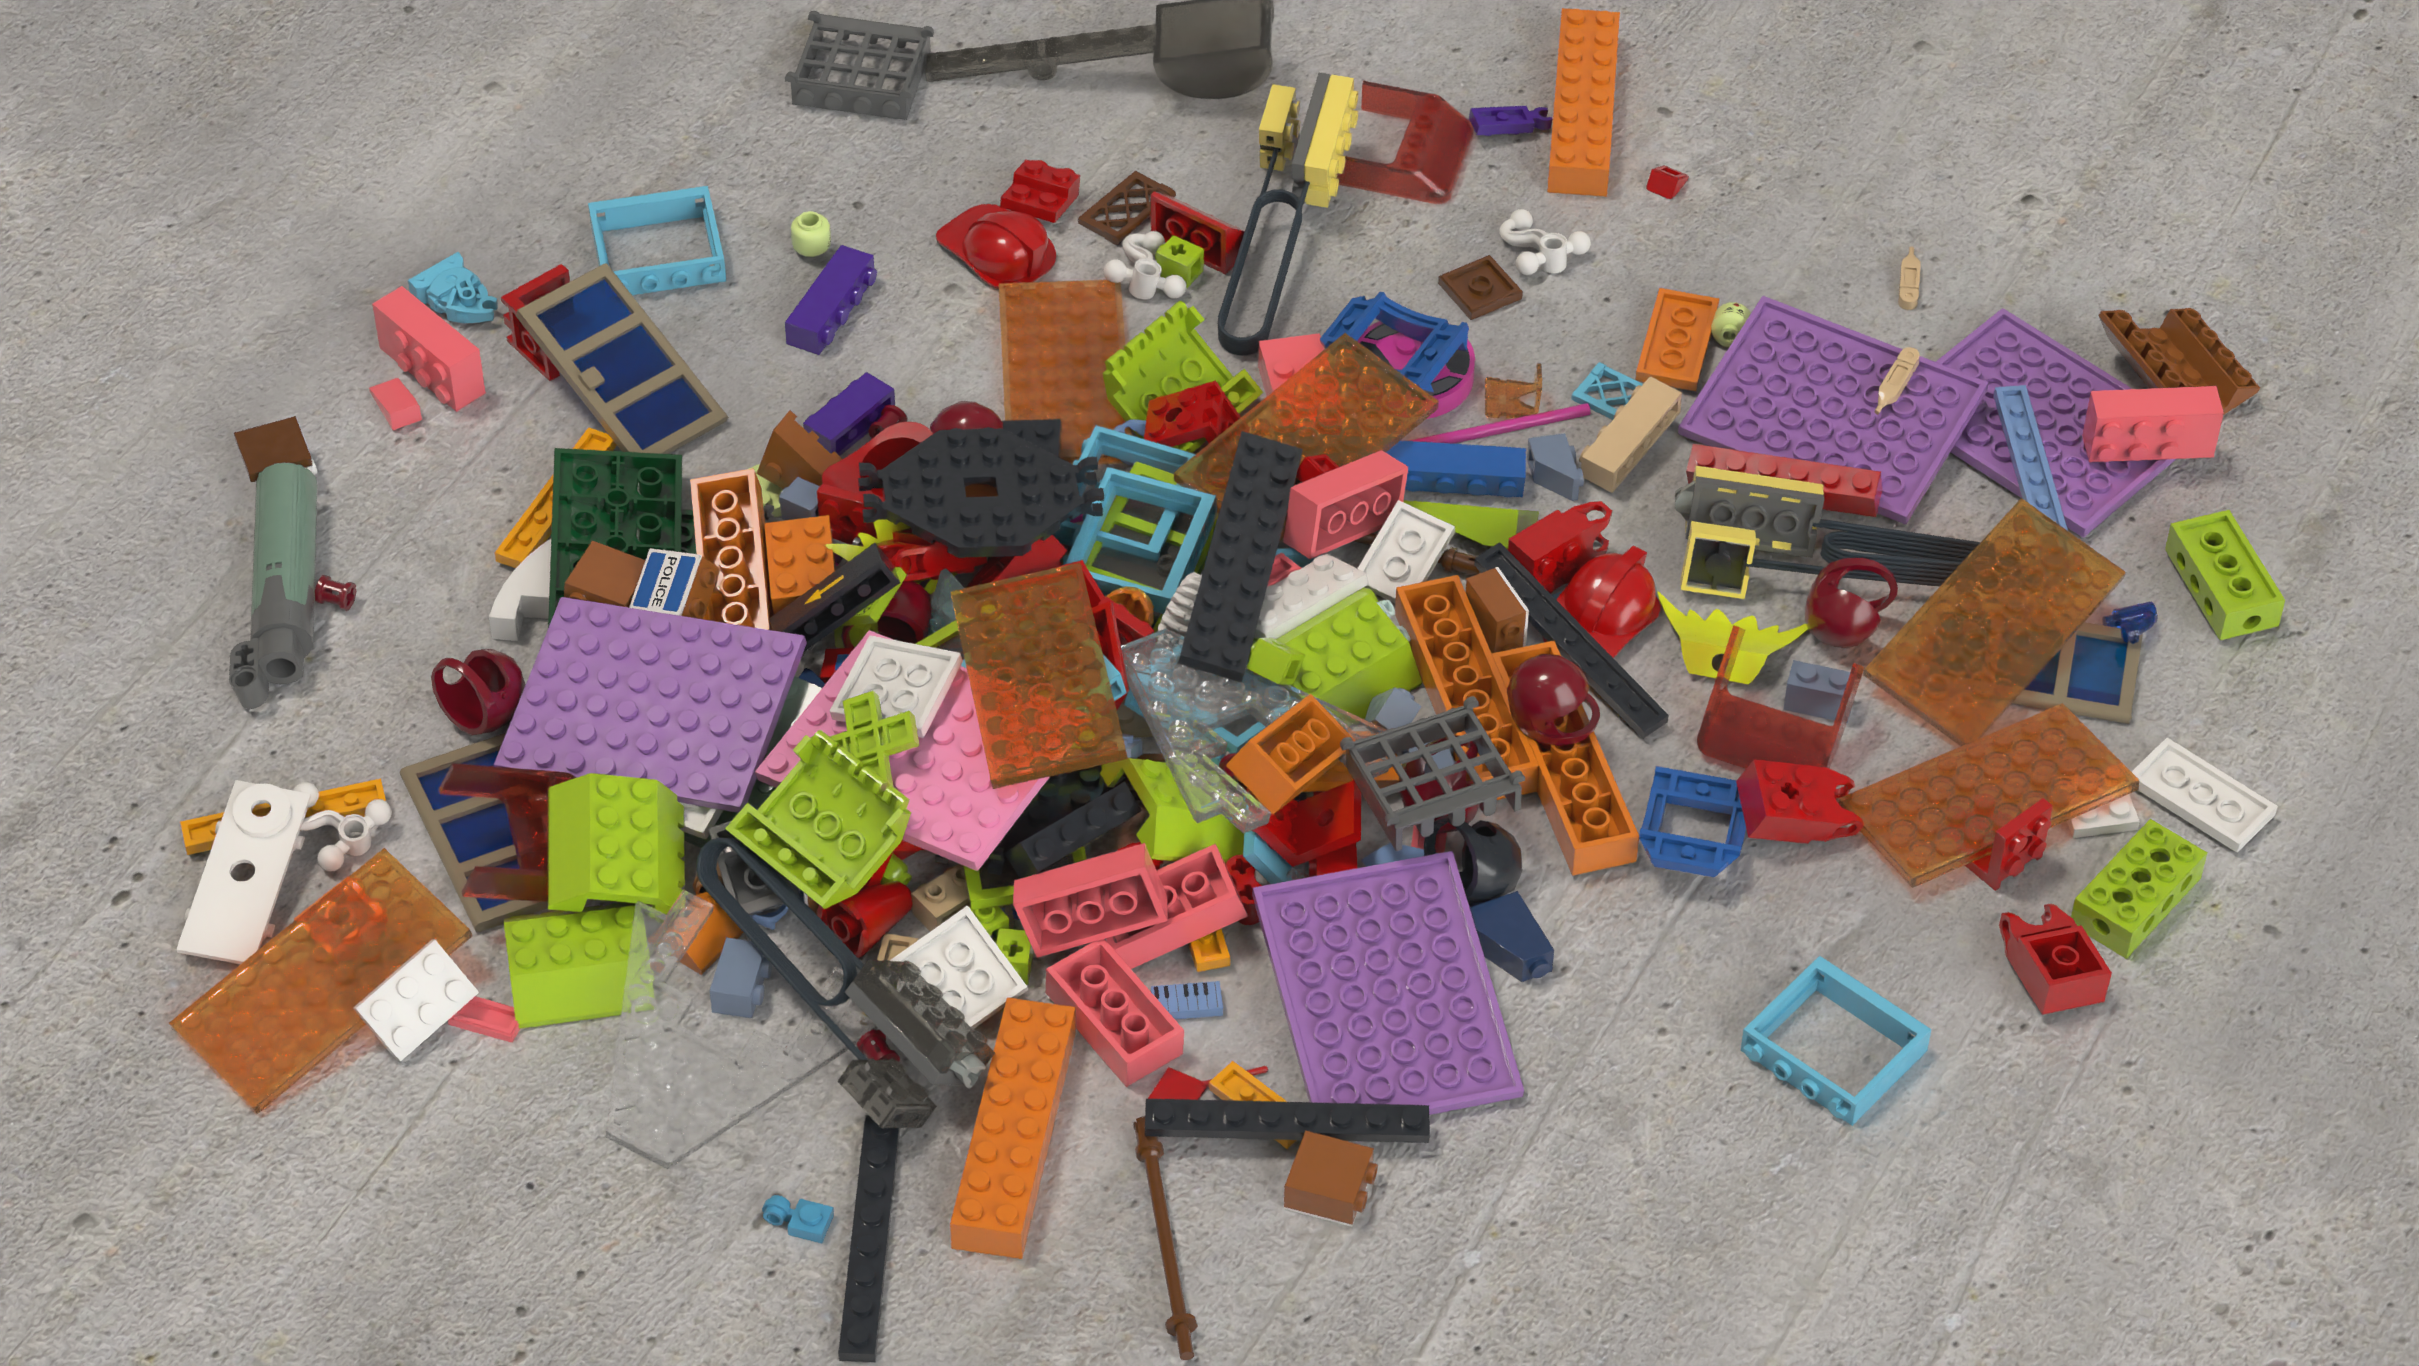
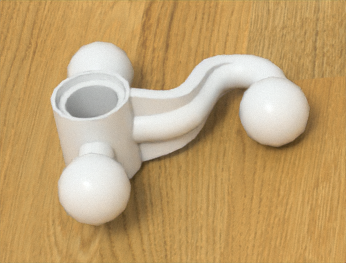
(1551, 246)
(1146, 273)
(332, 856)

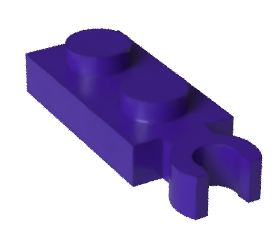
(1508, 120)

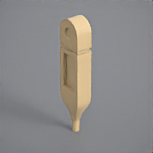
(1909, 281)
(1897, 377)

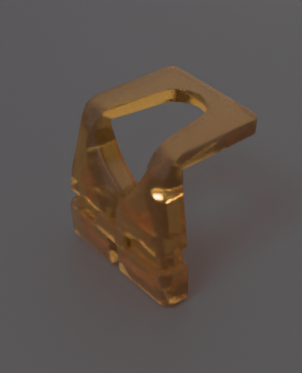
(1503, 396)

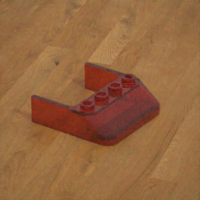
(1429, 152)
(1745, 730)
(527, 810)

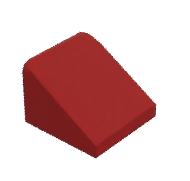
(1666, 181)
(1315, 466)

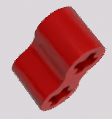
(1245, 880)

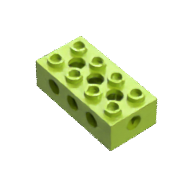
(2224, 574)
(2124, 921)

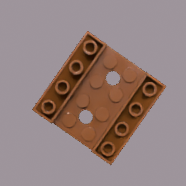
(2180, 355)

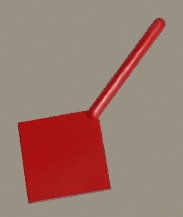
(1182, 1086)

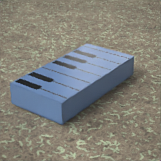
(1190, 999)

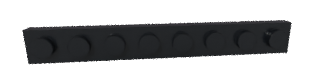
(1577, 645)
(1286, 1120)
(869, 1243)

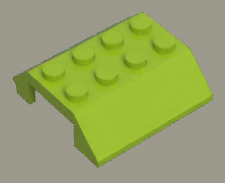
(1168, 361)
(1352, 655)
(825, 822)
(1170, 828)
(614, 842)
(569, 963)

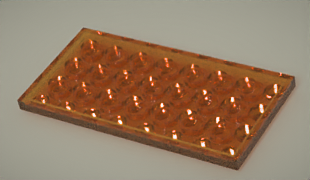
(1056, 355)
(1335, 406)
(1994, 624)
(1037, 676)
(1955, 803)
(299, 990)

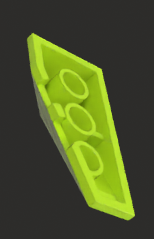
(1480, 523)

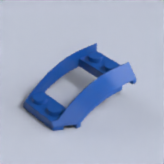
(1438, 336)
(1698, 792)

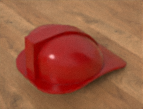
(999, 244)
(879, 451)
(1612, 598)

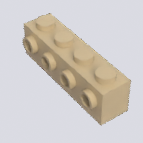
(1630, 434)
(941, 898)

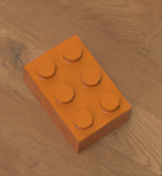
(797, 557)

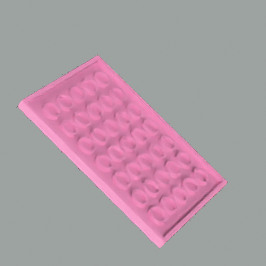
(944, 777)

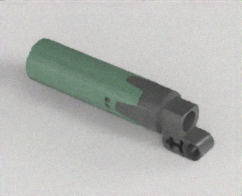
(280, 584)

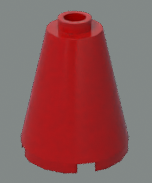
(867, 915)

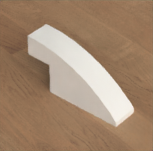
(522, 595)

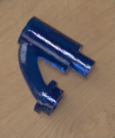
(2132, 620)

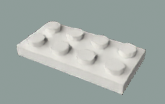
(1307, 595)
(2203, 795)

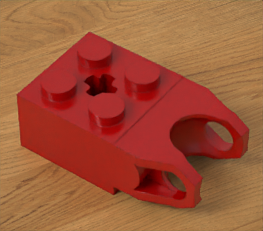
(1561, 543)
(922, 559)
(1795, 802)
(2055, 960)

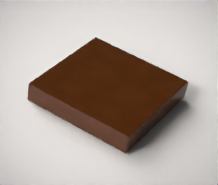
(1480, 287)
(271, 445)

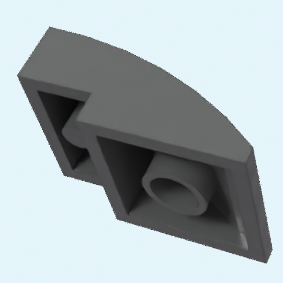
(742, 880)

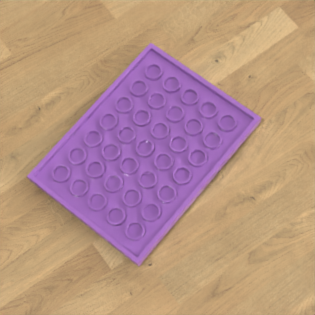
(2059, 389)
(1812, 394)
(653, 700)
(1388, 987)

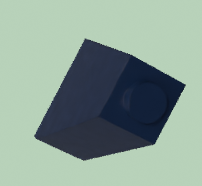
(1513, 937)

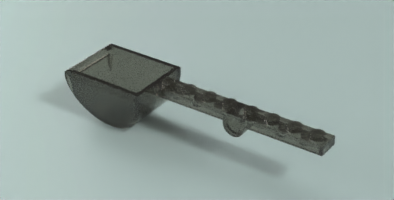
(1197, 47)

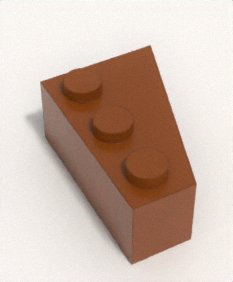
(794, 454)

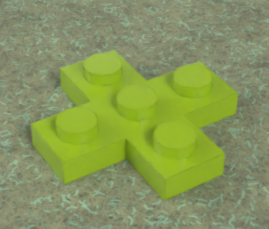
(875, 738)

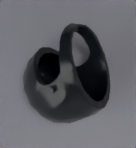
(1488, 859)

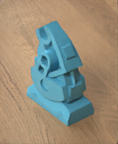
(454, 291)

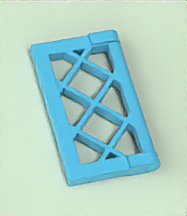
(1592, 383)

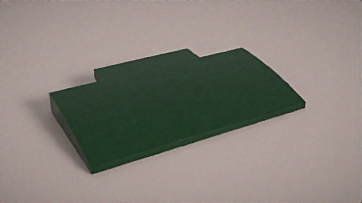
(618, 501)

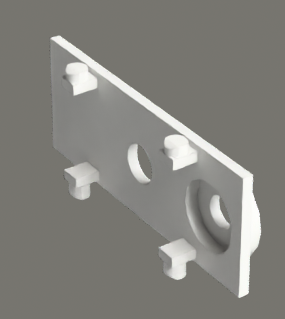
(233, 915)

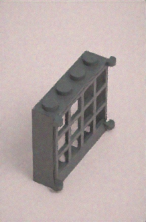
(854, 97)
(1452, 802)

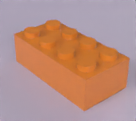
(1290, 754)

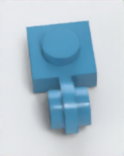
(807, 1221)

